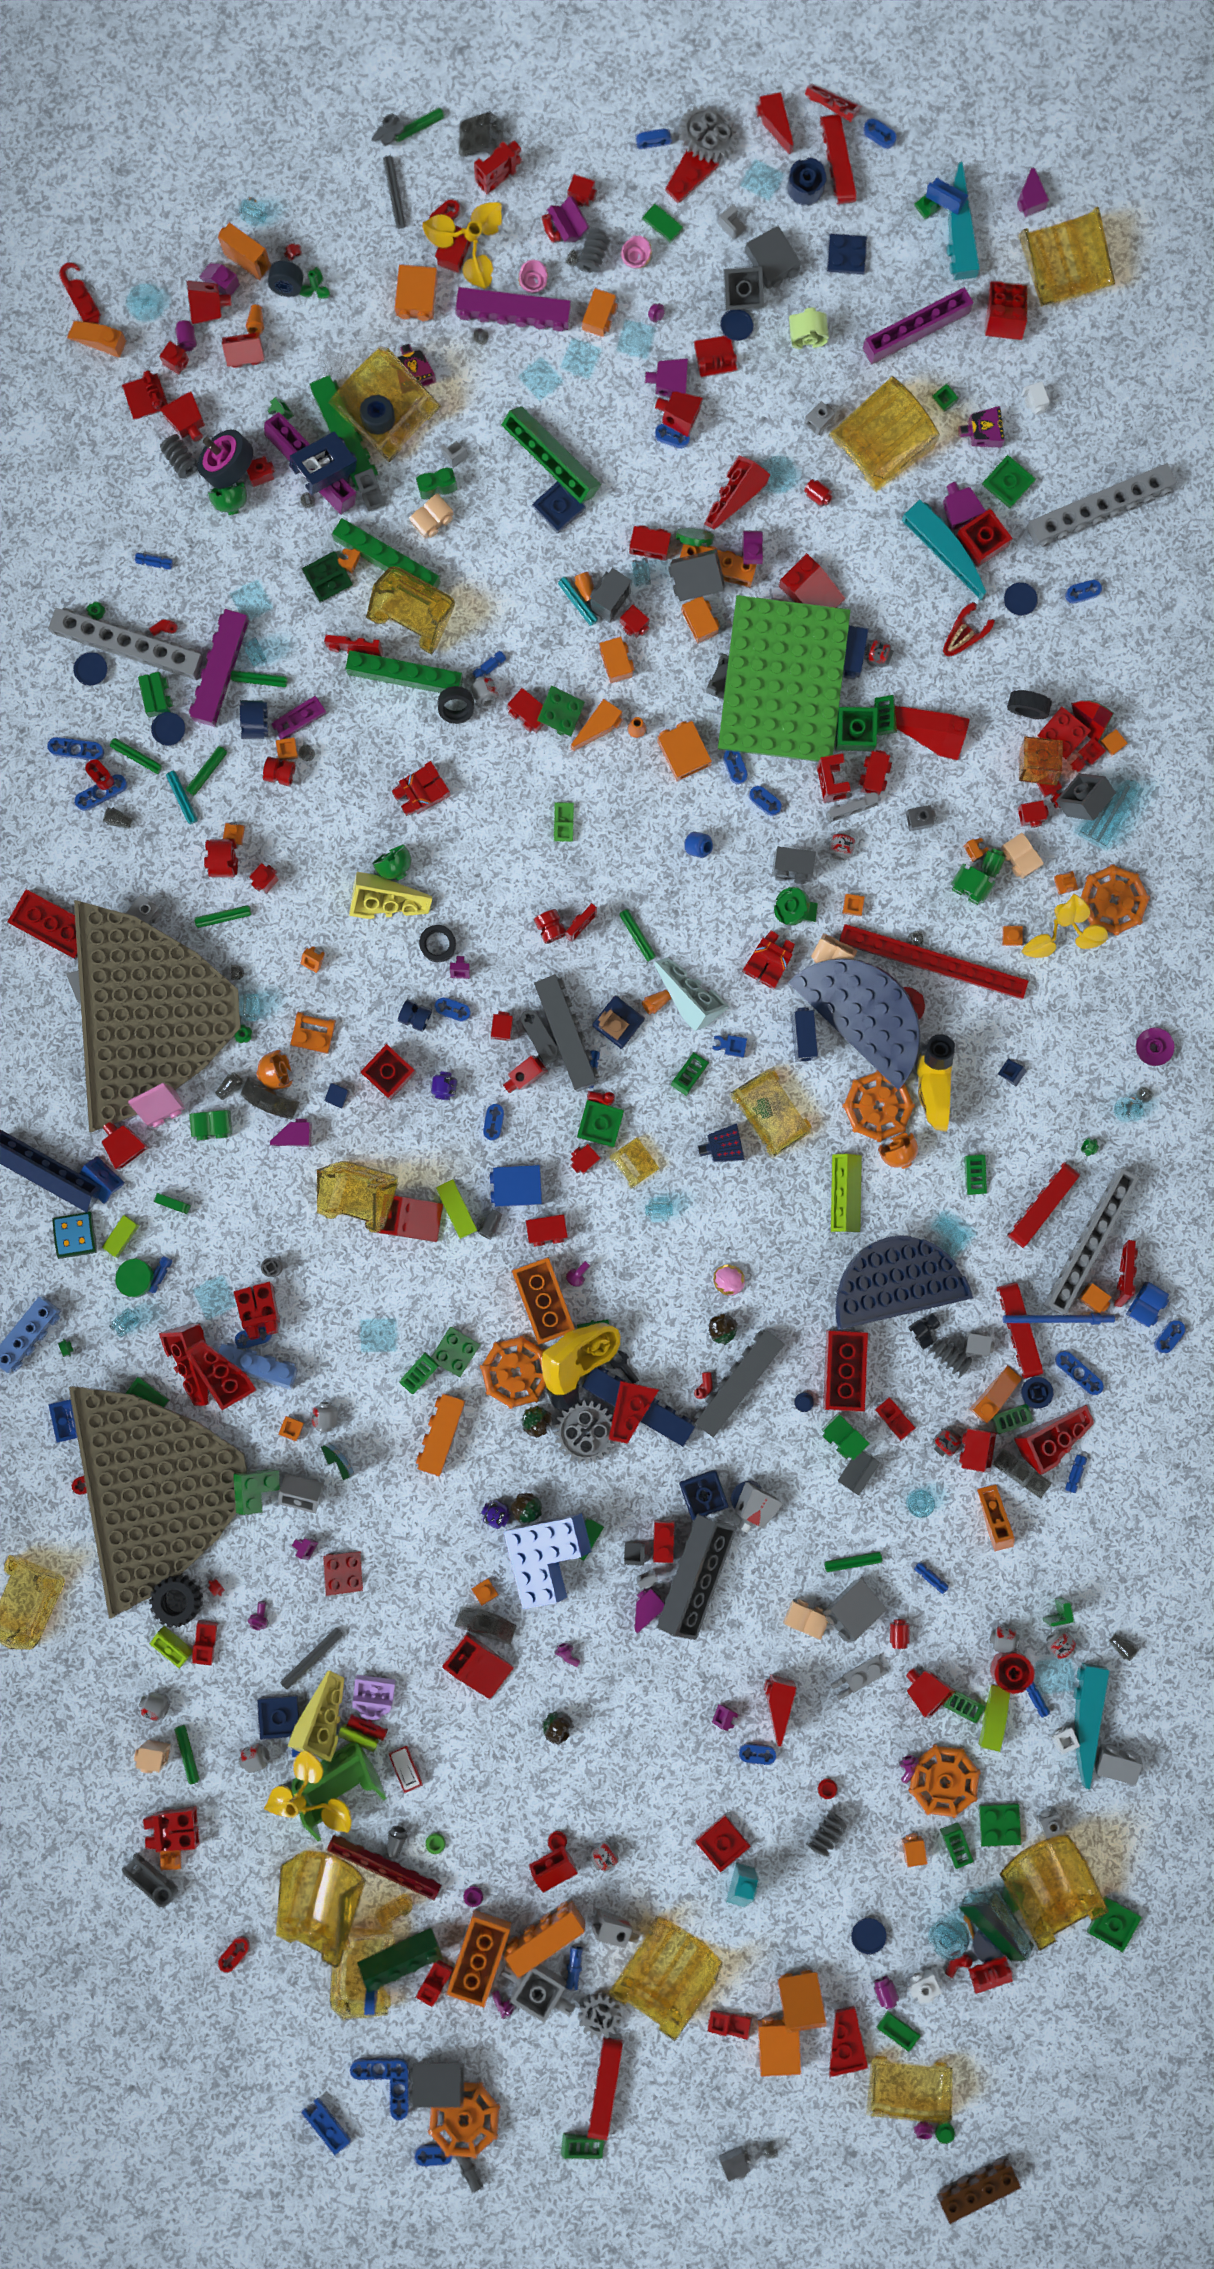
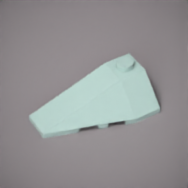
(693, 1002)

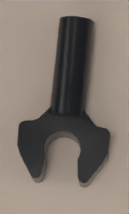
(624, 1367)

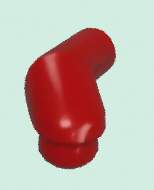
(548, 228)
(164, 626)
(603, 1098)
(706, 1387)
(964, 1961)

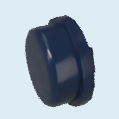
(1037, 1392)

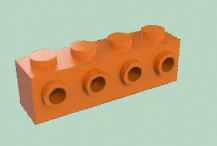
(731, 564)
(441, 1434)

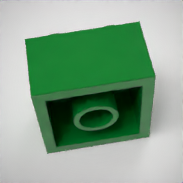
(856, 729)

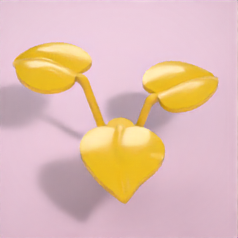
(484, 220)
(1072, 911)
(283, 1803)

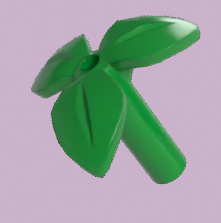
(315, 279)

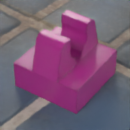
(460, 968)
(305, 1548)
(724, 1717)

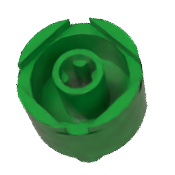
(973, 884)

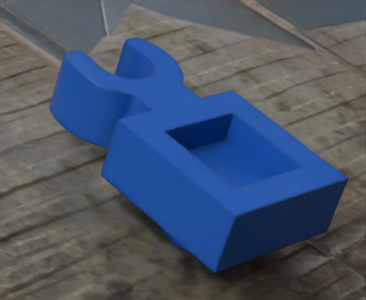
(733, 1045)

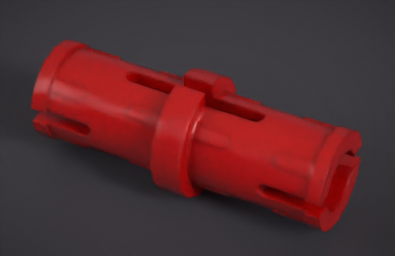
(355, 1722)

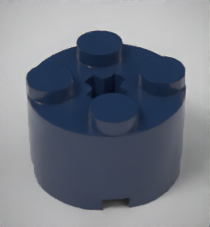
(806, 181)
(252, 719)

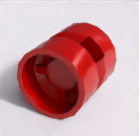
(278, 771)
(550, 926)

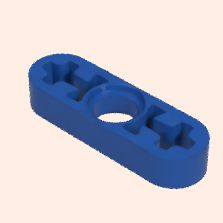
(61, 752)
(90, 804)
(1071, 1359)

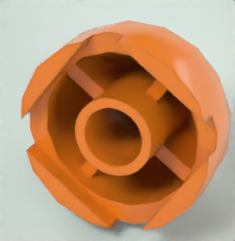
(271, 1068)
(902, 1153)

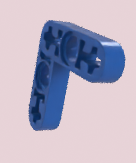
(394, 2077)

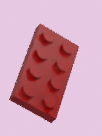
(46, 923)

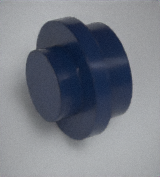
(804, 1402)

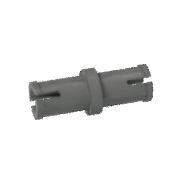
(468, 2171)

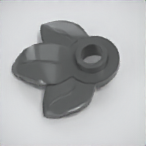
(389, 129)

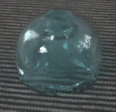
(949, 1938)

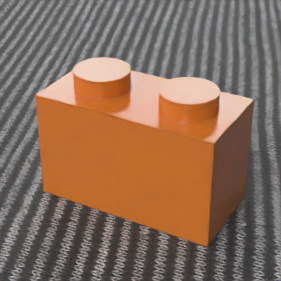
(599, 312)
(700, 619)
(616, 660)

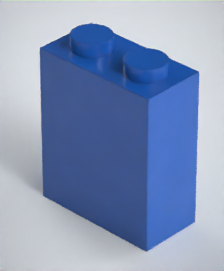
(516, 1186)

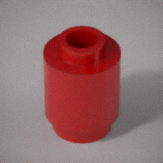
(818, 492)
(899, 1634)

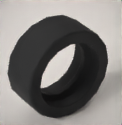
(452, 693)
(437, 929)

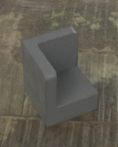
(634, 1553)

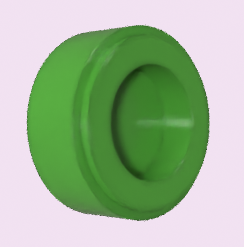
(435, 1843)

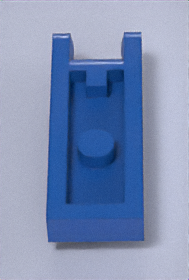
(327, 2127)

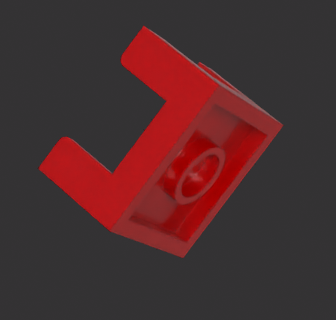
(825, 768)

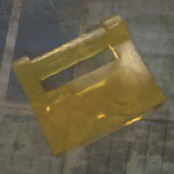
(639, 1158)

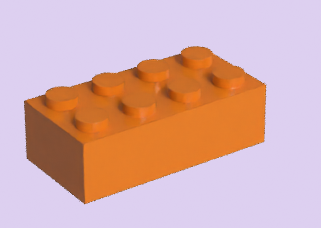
(543, 1300)
(544, 1939)
(478, 1958)

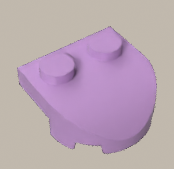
(373, 1696)

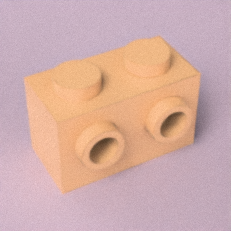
(152, 1756)

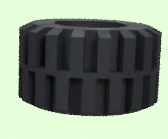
(192, 1596)

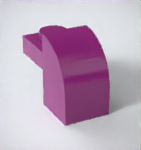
(752, 546)

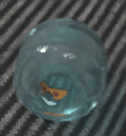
(252, 211)
(251, 1006)
(1128, 1109)
(659, 1209)

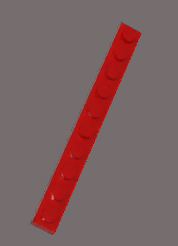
(934, 962)

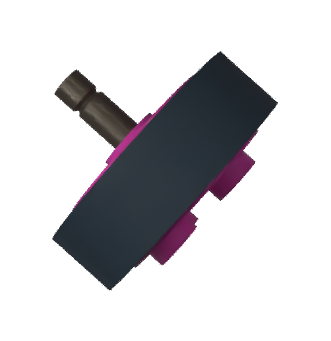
(225, 458)

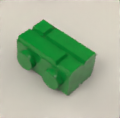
(154, 694)

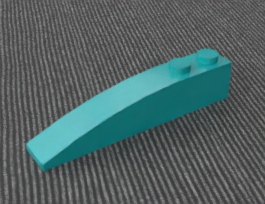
(961, 236)
(944, 544)
(1088, 1716)

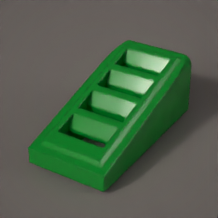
(892, 728)
(680, 1086)
(968, 1167)
(410, 1381)
(997, 1424)
(947, 1704)
(952, 1833)
(582, 2139)

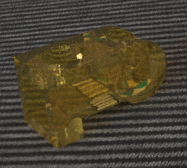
(397, 1907)

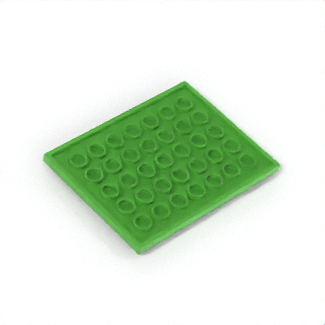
(783, 678)

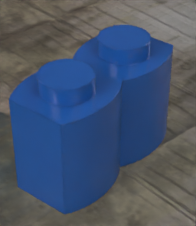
(1147, 1304)

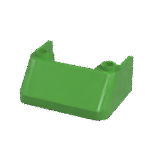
(346, 1770)

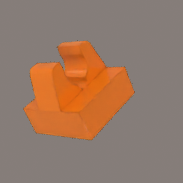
(350, 563)
(234, 831)
(973, 850)
(1065, 882)
(311, 959)
(170, 1860)

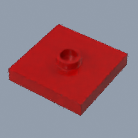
(581, 922)
(722, 1843)

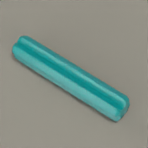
(578, 601)
(181, 797)

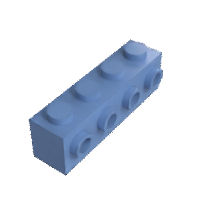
(26, 1333)
(260, 1367)

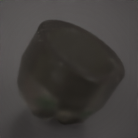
(572, 258)
(477, 332)
(303, 500)
(306, 753)
(916, 938)
(237, 972)
(1145, 1094)
(770, 2151)

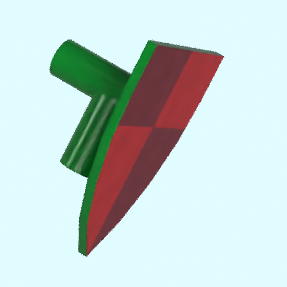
(1093, 716)

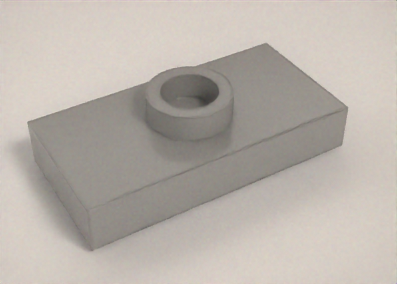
(647, 1579)

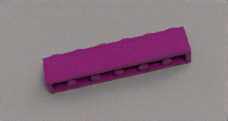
(513, 308)
(917, 325)
(288, 442)
(220, 664)

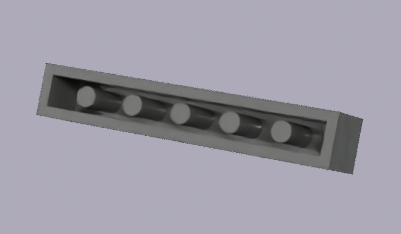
(566, 1033)
(739, 1383)

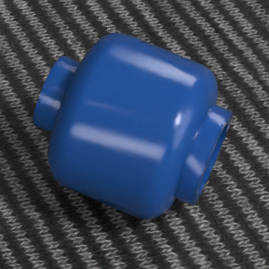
(698, 844)

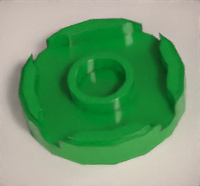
(694, 536)
(792, 906)
(134, 1278)

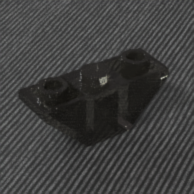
(269, 1099)
(1021, 1473)
(486, 1624)

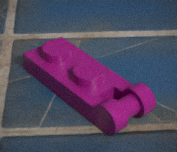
(299, 717)

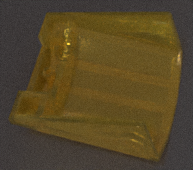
(1068, 258)
(385, 376)
(886, 433)
(1052, 1888)
(318, 1902)
(667, 1976)

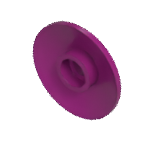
(1163, 1042)

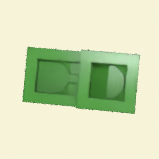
(563, 822)

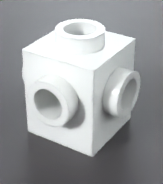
(924, 1986)

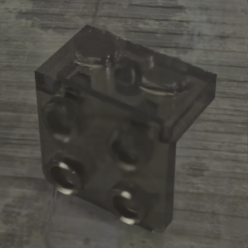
(480, 134)

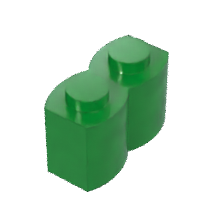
(440, 482)
(210, 1124)

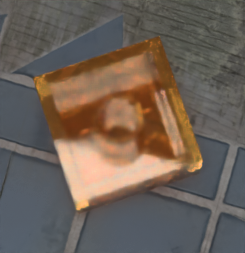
(1040, 760)

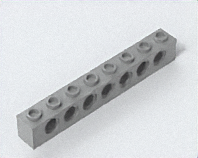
(1161, 476)
(64, 617)
(1091, 1241)

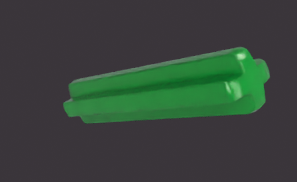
(420, 124)
(259, 678)
(135, 755)
(207, 769)
(222, 916)
(637, 935)
(853, 1562)
(187, 1754)

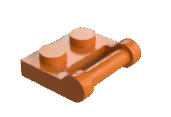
(312, 1039)

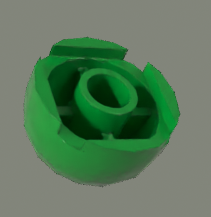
(229, 498)
(393, 863)

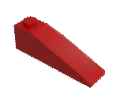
(744, 482)
(935, 730)
(174, 1344)
(222, 1377)
(1049, 1442)

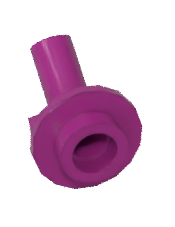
(575, 1276)
(258, 1621)
(564, 1651)
(908, 1763)
(505, 2008)

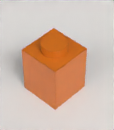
(1094, 1298)
(914, 1850)

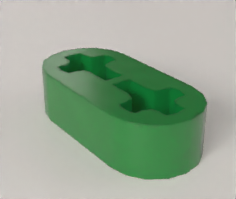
(172, 1203)

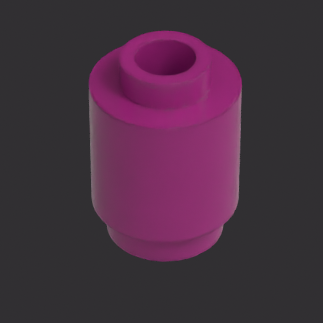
(185, 335)
(886, 1992)

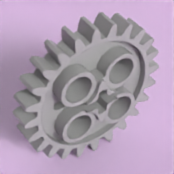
(718, 133)
(571, 1419)

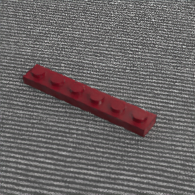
(388, 1869)

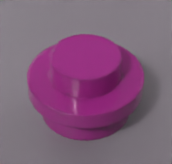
(656, 312)
(473, 1896)
(924, 2130)

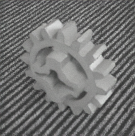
(593, 2020)

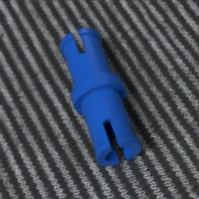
(574, 1968)

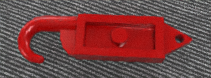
(79, 295)

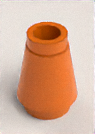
(255, 320)
(585, 585)
(636, 731)
(655, 1001)

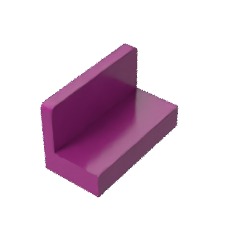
(569, 220)

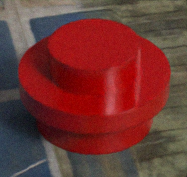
(292, 250)
(215, 1587)
(827, 1788)
(556, 1840)

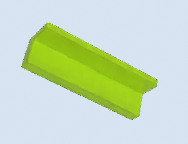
(846, 1193)

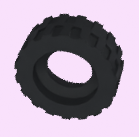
(1029, 704)

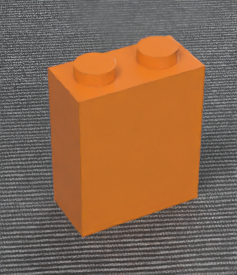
(244, 251)
(416, 292)
(684, 750)
(801, 2001)
(777, 2049)

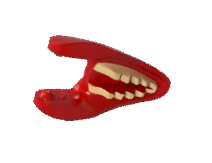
(962, 635)

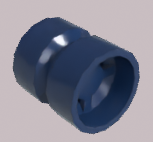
(414, 1015)

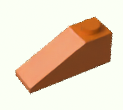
(98, 337)
(599, 724)
(995, 1395)
(996, 1518)

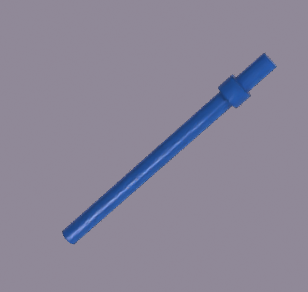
(1093, 1318)

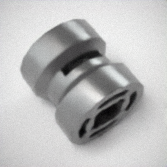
(275, 1267)

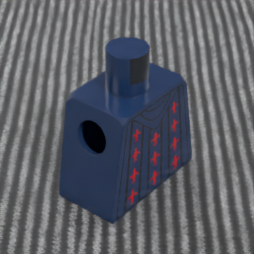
(723, 1145)

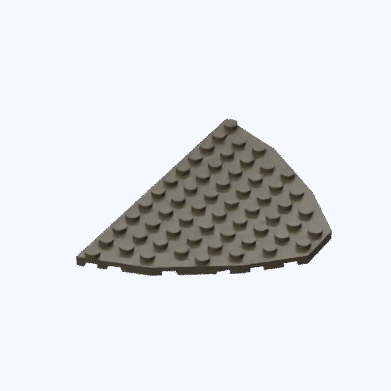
(146, 1010)
(153, 1489)

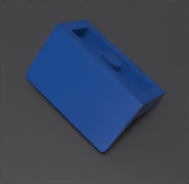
(946, 195)
(101, 1174)

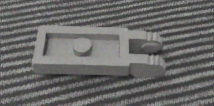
(852, 807)
(860, 1676)

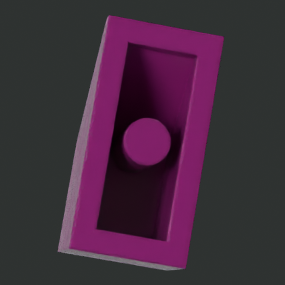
(1033, 196)
(221, 275)
(294, 1134)
(647, 1608)

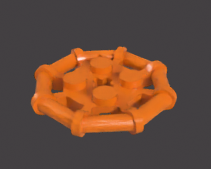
(1120, 890)
(873, 1115)
(504, 1372)
(953, 1789)
(463, 2132)

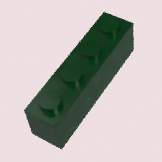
(399, 1960)

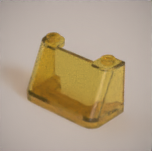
(411, 604)
(771, 1112)
(356, 1193)
(27, 1602)
(346, 1986)
(910, 2091)

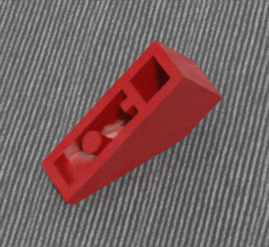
(775, 119)

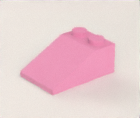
(157, 1105)

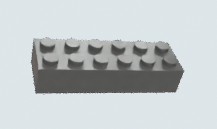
(696, 1577)

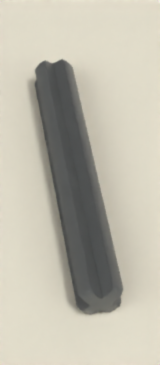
(394, 192)
(311, 1658)

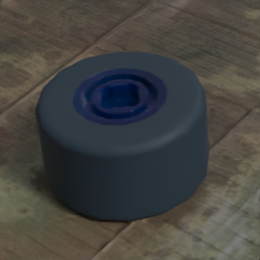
(285, 278)
(377, 414)

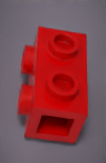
(876, 768)

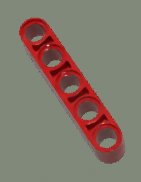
(839, 159)
(1045, 1204)
(1022, 1335)
(605, 2088)

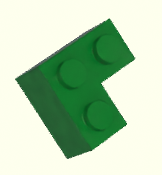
(848, 1439)
(249, 1487)

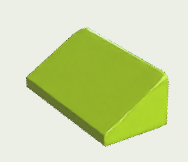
(120, 1236)
(171, 1646)
(352, 1735)

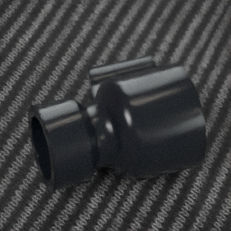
(923, 1328)

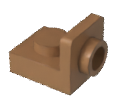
(612, 1024)

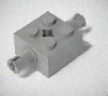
(542, 2002)

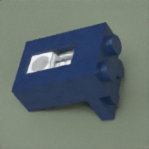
(329, 460)

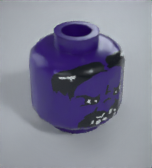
(444, 1086)
(495, 1514)

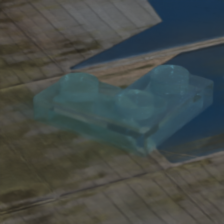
(955, 1235)

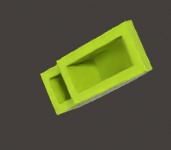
(456, 1209)
(994, 1719)

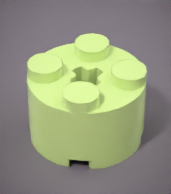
(808, 328)

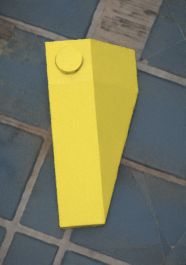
(379, 895)
(319, 1721)

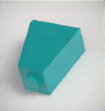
(742, 1885)

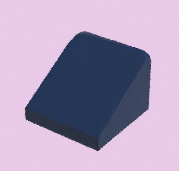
(1012, 1072)
(336, 1095)

